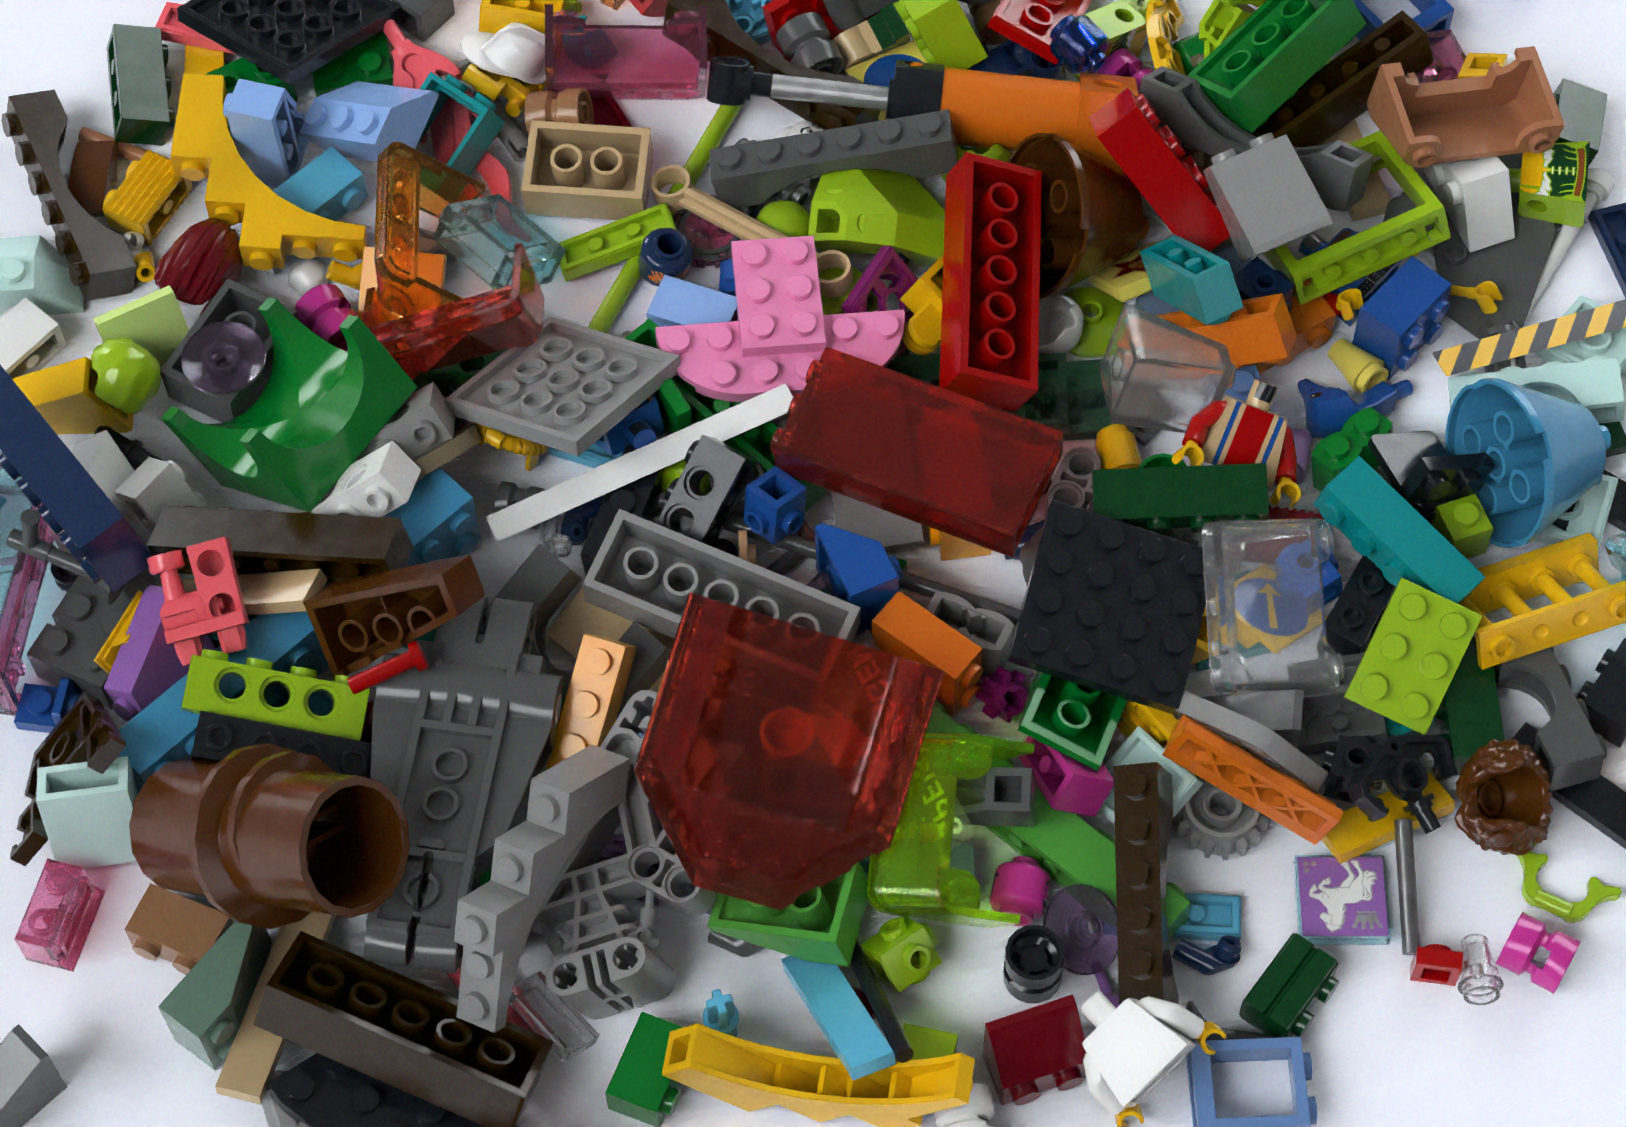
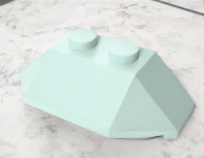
(38, 272)

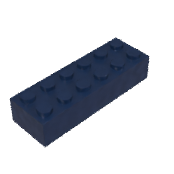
(67, 491)

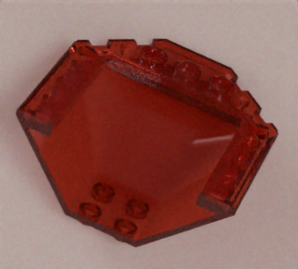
(779, 751)

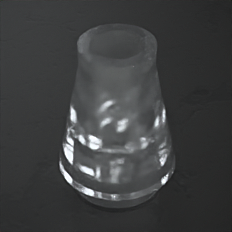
(1480, 977)

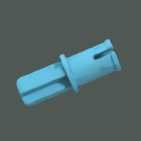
(721, 1013)

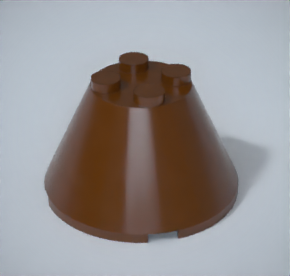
(1086, 211)

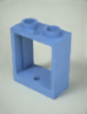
(1247, 1050)

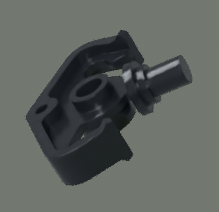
(1398, 766)

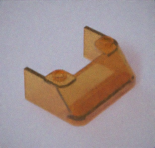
(404, 185)

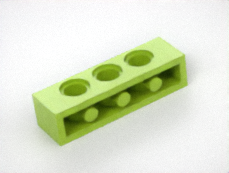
(204, 695)

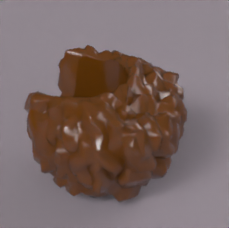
(1504, 798)

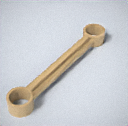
(741, 224)

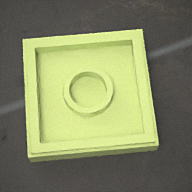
(149, 321)

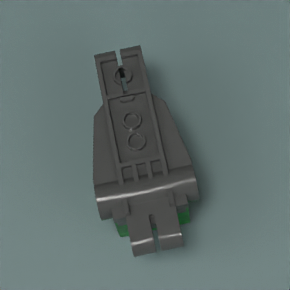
(461, 762)

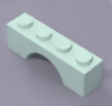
(1591, 382)

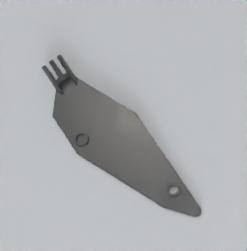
(1510, 264)

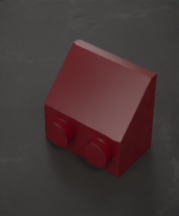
(1035, 1051)

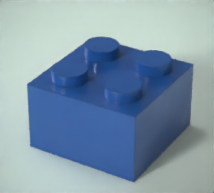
(1403, 316)

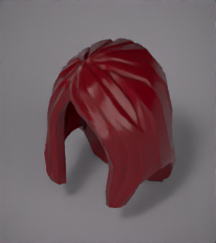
(201, 262)

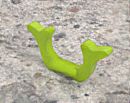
(1568, 911)

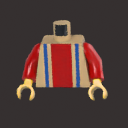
(1245, 433)

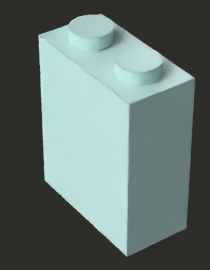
(88, 812)

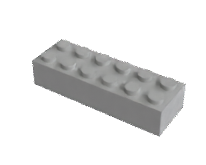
(650, 570)

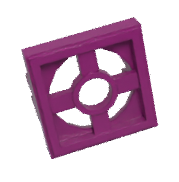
(884, 266)

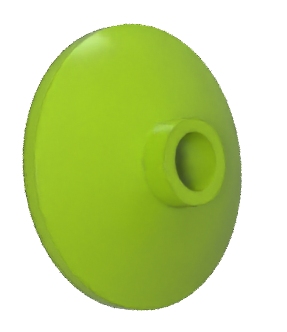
(1098, 329)

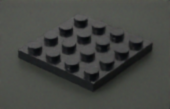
(288, 35)
(1111, 608)

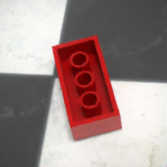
(1158, 170)

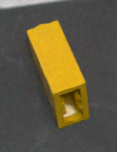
(69, 401)

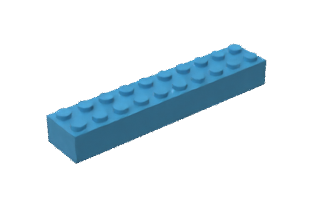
(440, 526)

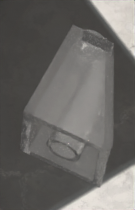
(1161, 372)

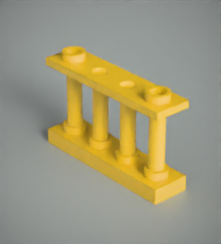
(1547, 573)

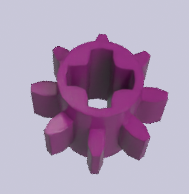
(1003, 694)

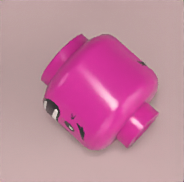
(1021, 889)

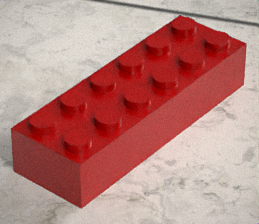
(991, 281)

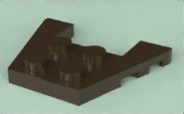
(80, 736)

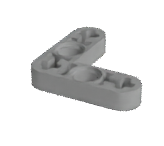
(1256, 738)

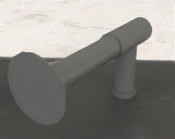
(28, 542)

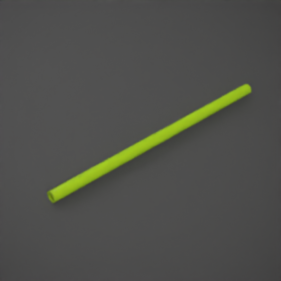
(695, 166)

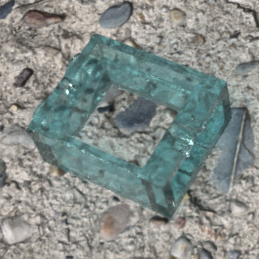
(484, 236)

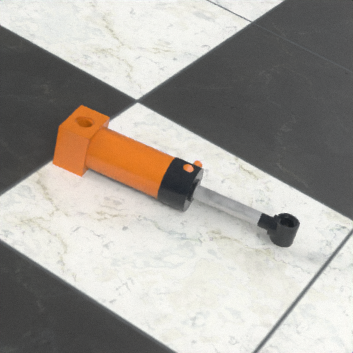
(982, 104)

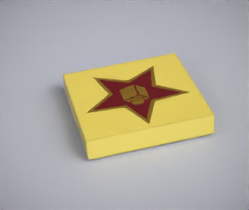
(1124, 278)

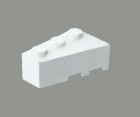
(1476, 199)

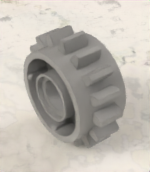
(1217, 833)

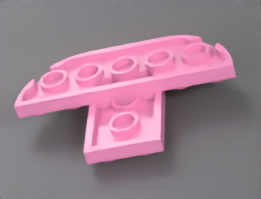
(776, 327)

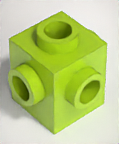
(902, 952)

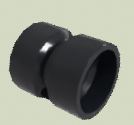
(1033, 963)

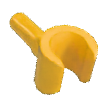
(1484, 294)

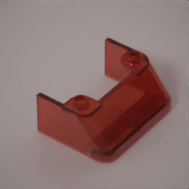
(463, 327)

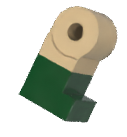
(873, 37)

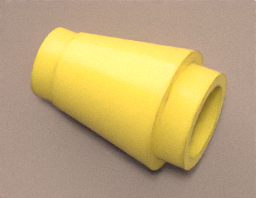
(1357, 365)

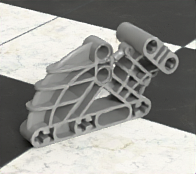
(609, 954)

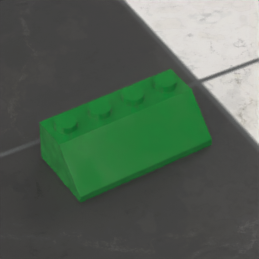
(1274, 56)

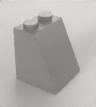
(1265, 196)

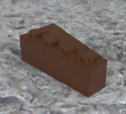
(386, 609)

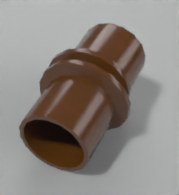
(270, 835)

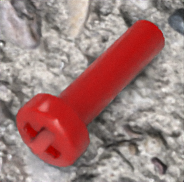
(386, 670)

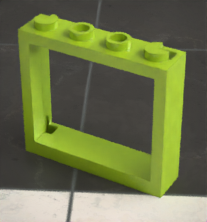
(1373, 247)

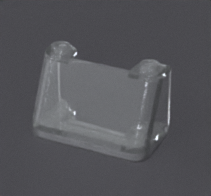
(1268, 606)

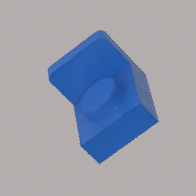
(44, 706)

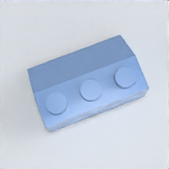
(368, 118)

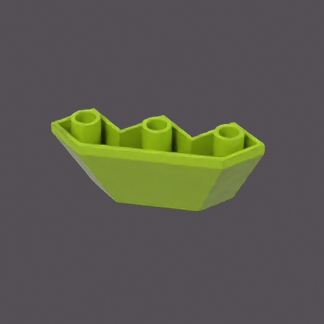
(877, 208)

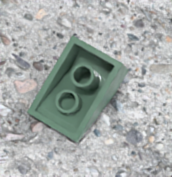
(215, 993)

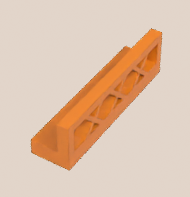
(1251, 780)

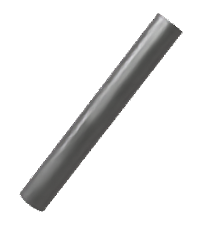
(1407, 886)

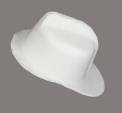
(511, 52)

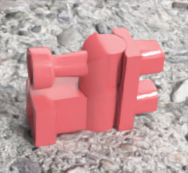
(210, 609)

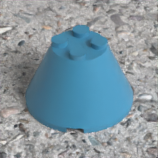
(1541, 450)

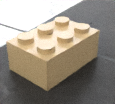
(587, 170)

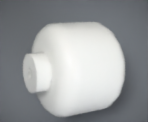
(307, 275)

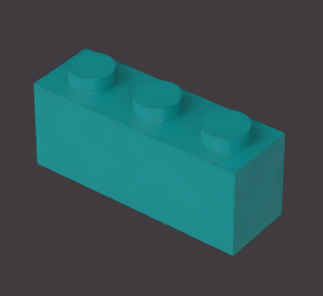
(1192, 280)

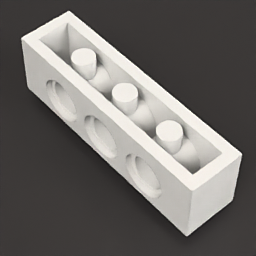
(370, 485)

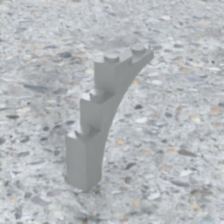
(525, 862)

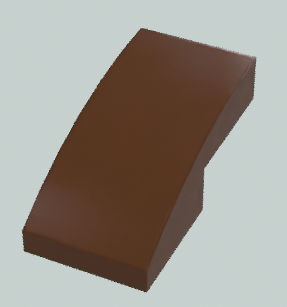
(92, 172)

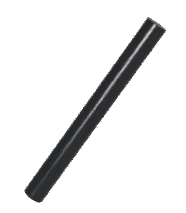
(880, 1005)

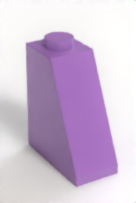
(146, 662)

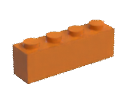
(1252, 334)

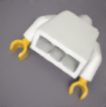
(1137, 1048)

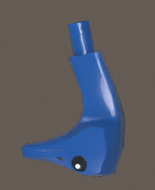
(1331, 407)

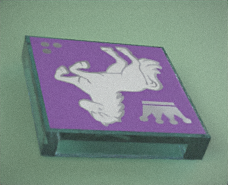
(1342, 900)

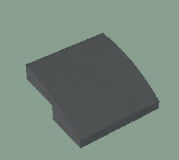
(1334, 715)

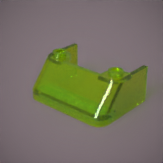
(915, 871)

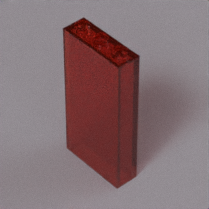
(917, 450)

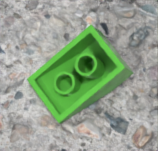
(814, 928)

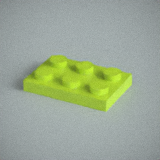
(1412, 656)

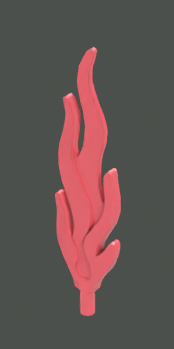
(453, 122)

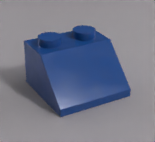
(857, 570)

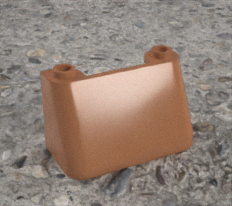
(1469, 116)

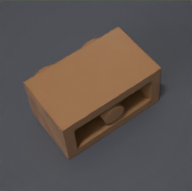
(174, 928)

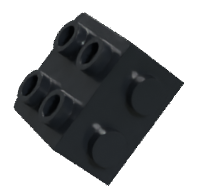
(1424, 469)

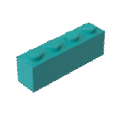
(1395, 533)

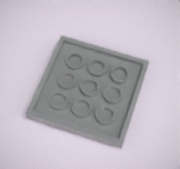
(563, 386)

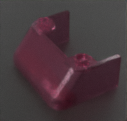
(627, 59)

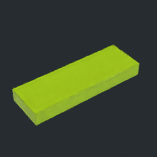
(612, 242)

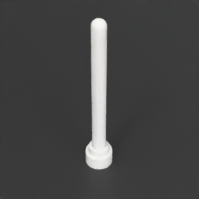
(1598, 189)

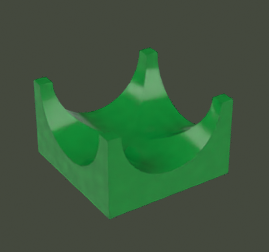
(308, 420)

